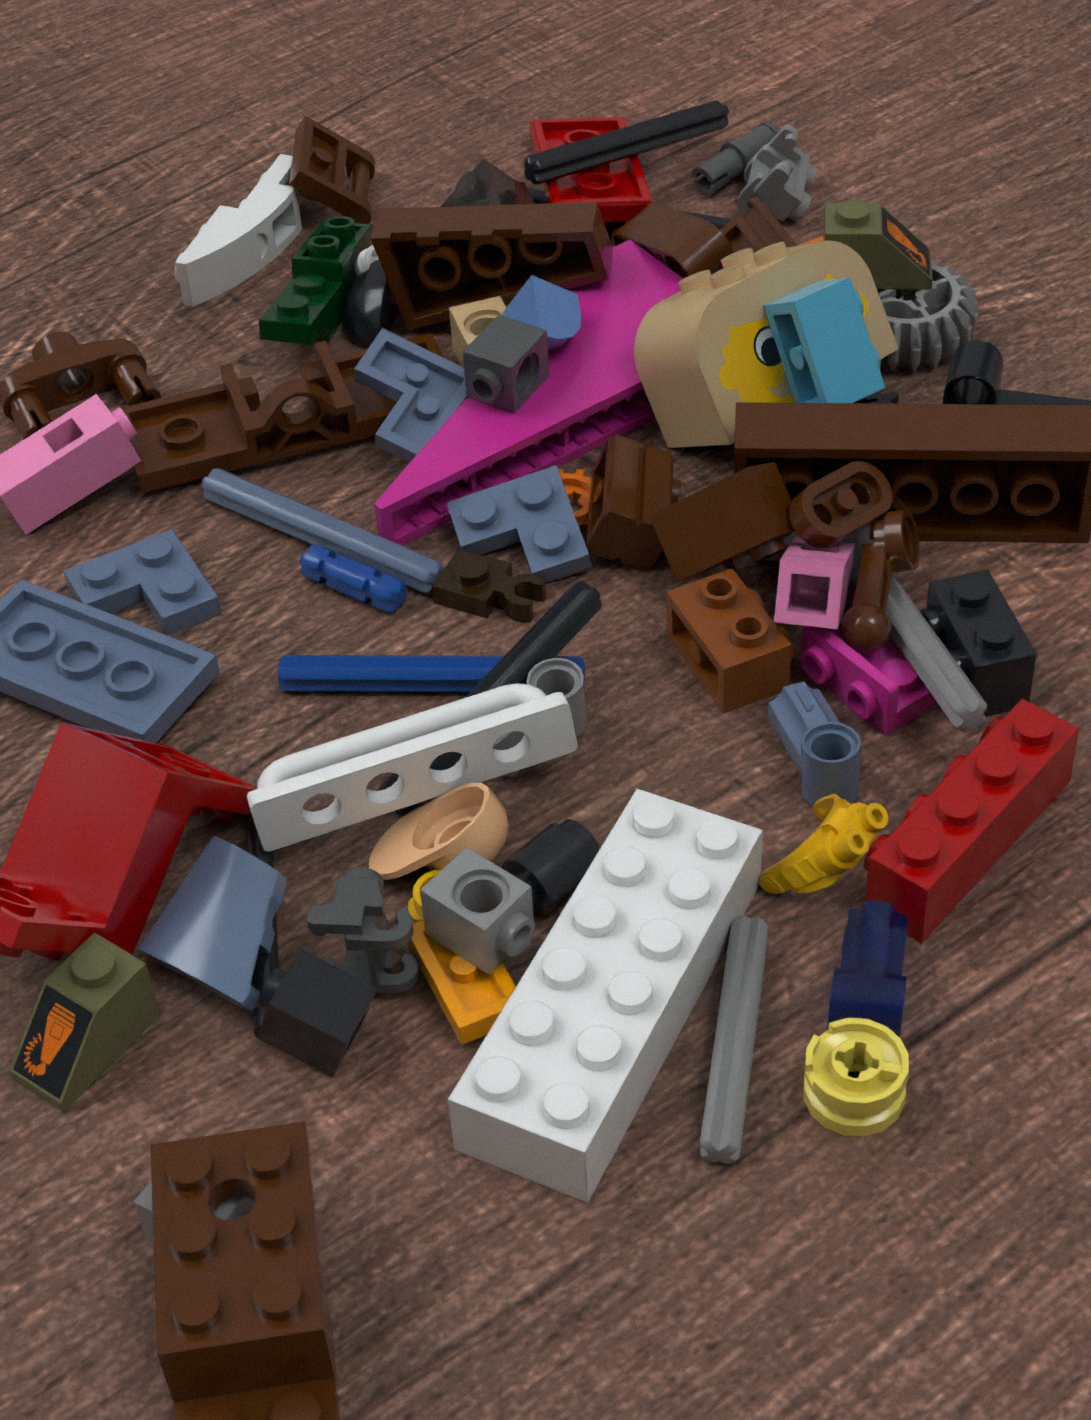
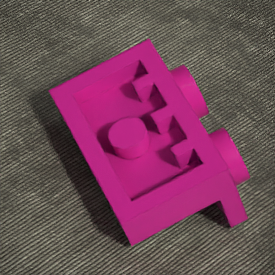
(873, 685)

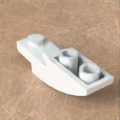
(241, 239)

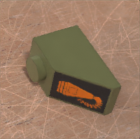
(885, 244)
(84, 1021)

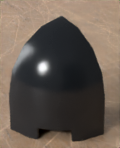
(368, 306)

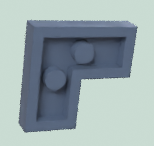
(422, 385)
(528, 511)
(151, 572)

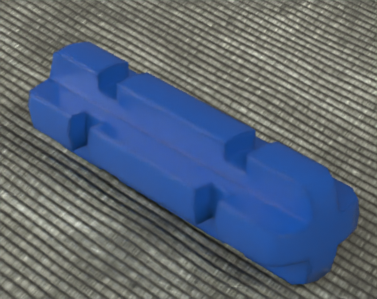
(353, 578)

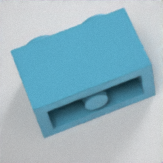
(825, 343)

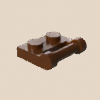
(320, 170)

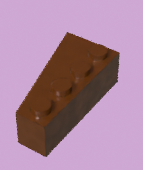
(486, 251)

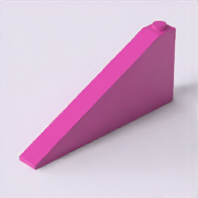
(576, 409)

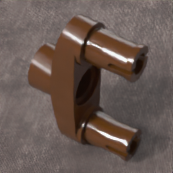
(69, 373)

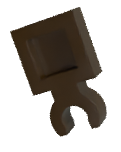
(483, 583)

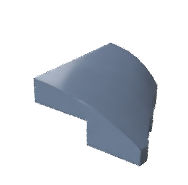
(219, 922)

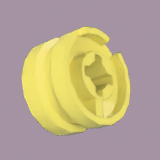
(856, 1104)

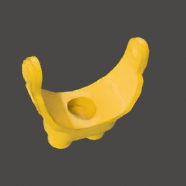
(830, 850)

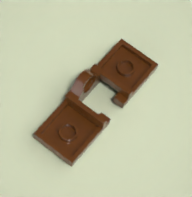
(230, 430)

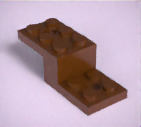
(242, 1297)

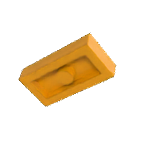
(462, 990)

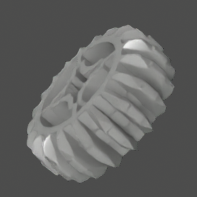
(930, 322)

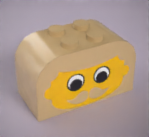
(716, 344)

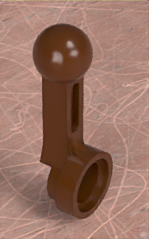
(894, 549)

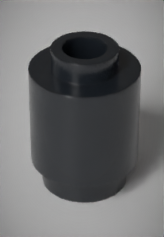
(553, 863)

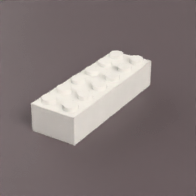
(606, 995)

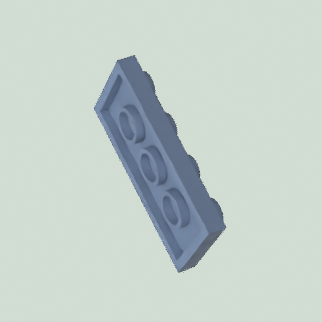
(96, 665)

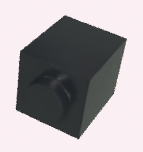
(313, 1011)

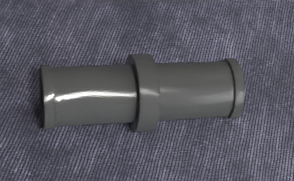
(732, 159)

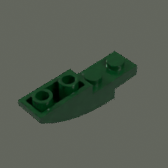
(322, 275)

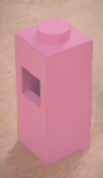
(65, 462)
(814, 584)

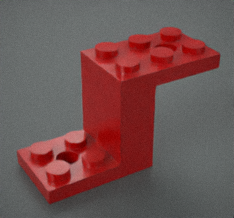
(102, 839)

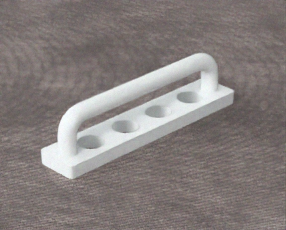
(408, 749)

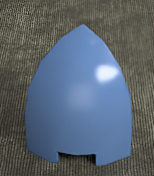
(547, 308)

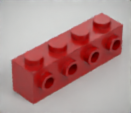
(971, 816)

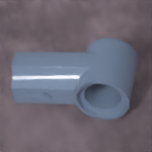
(818, 744)

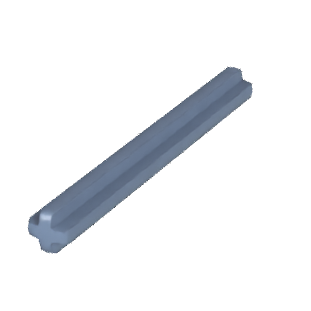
(321, 528)

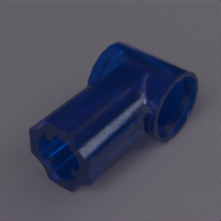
(871, 967)

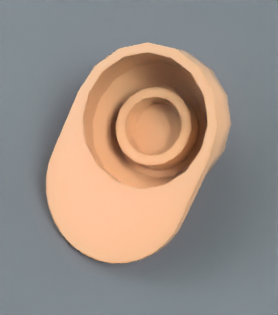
(441, 830)

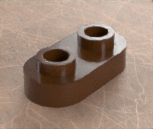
(840, 504)

